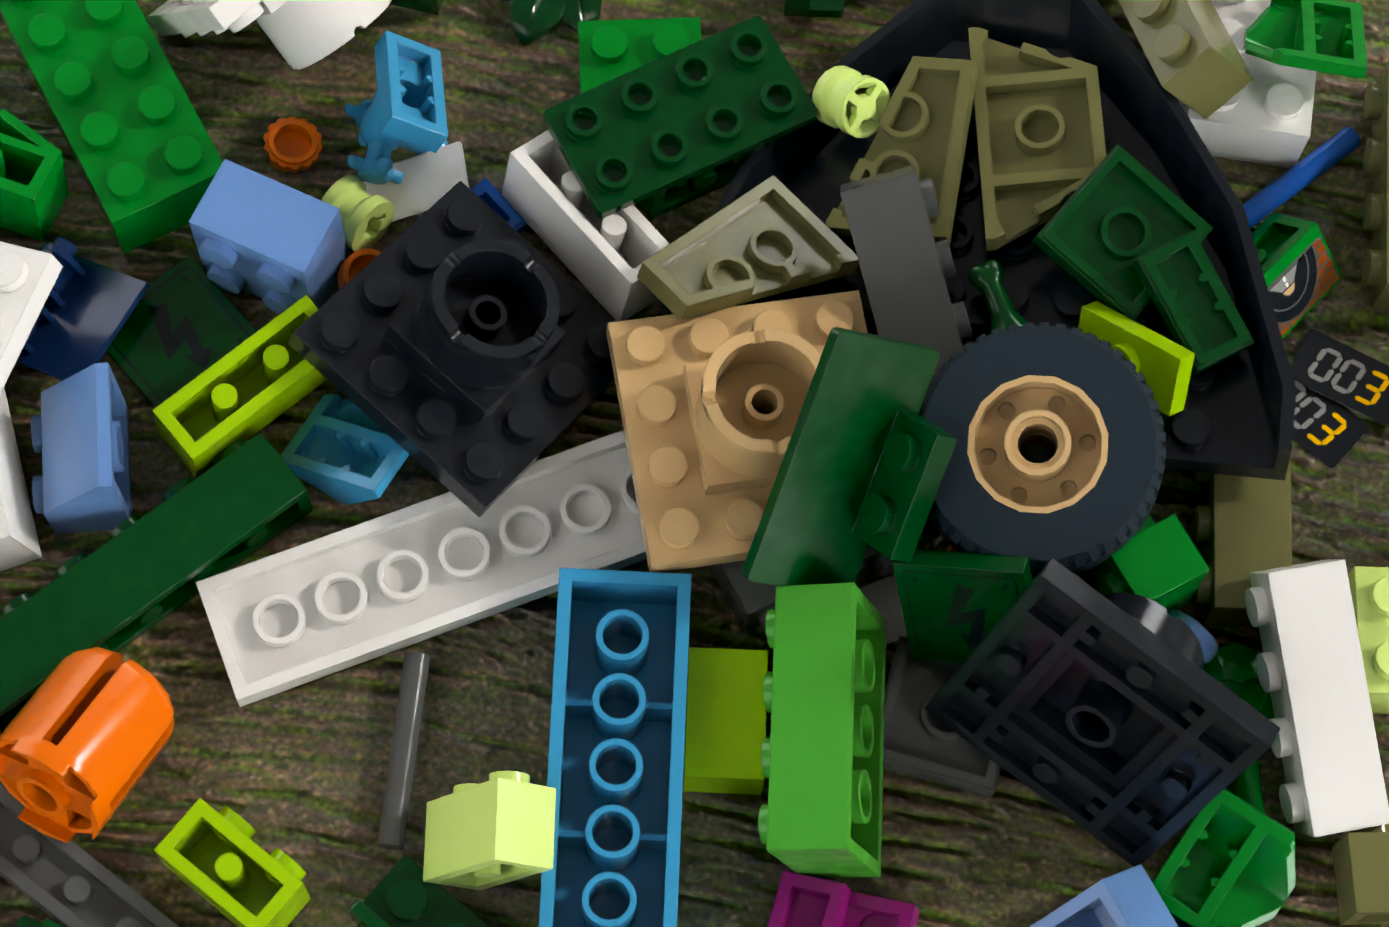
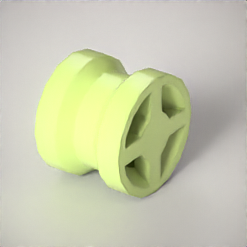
(850, 101)
(362, 215)

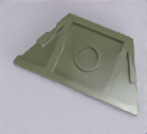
(1034, 133)

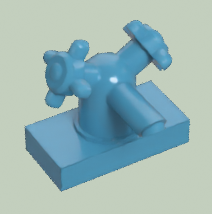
(404, 110)

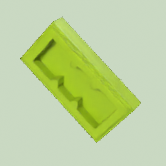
(1160, 360)

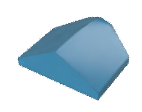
(344, 452)

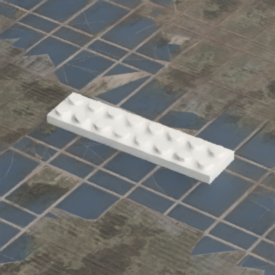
(421, 571)

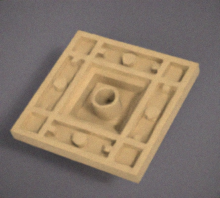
(713, 414)

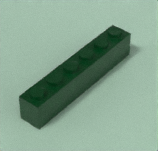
(149, 566)

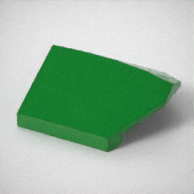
(1311, 36)
(1228, 866)

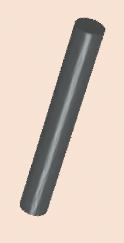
(403, 751)

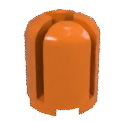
(84, 742)

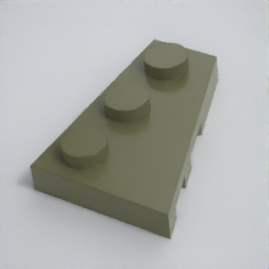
(923, 128)
(747, 253)

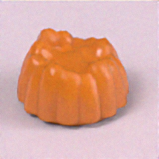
(292, 144)

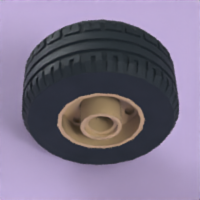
(1057, 392)

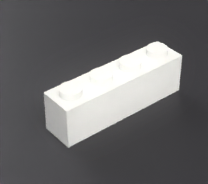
(1318, 698)

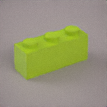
(239, 392)

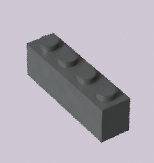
(903, 262)

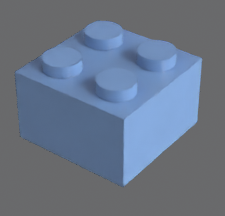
(268, 239)

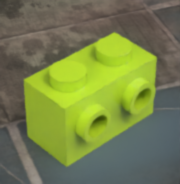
(231, 871)

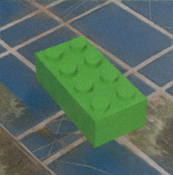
(825, 731)

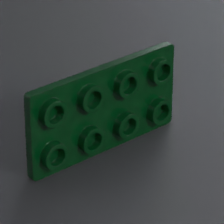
(680, 121)
(855, 465)

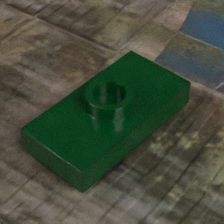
(1193, 301)

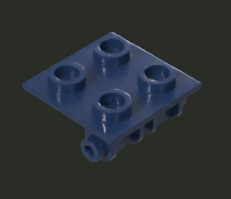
(79, 314)

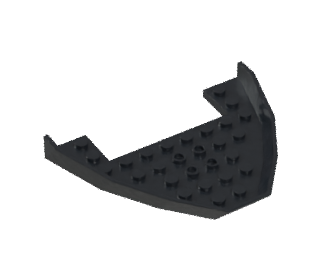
(1233, 413)

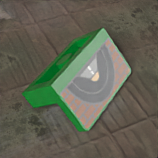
(1294, 266)

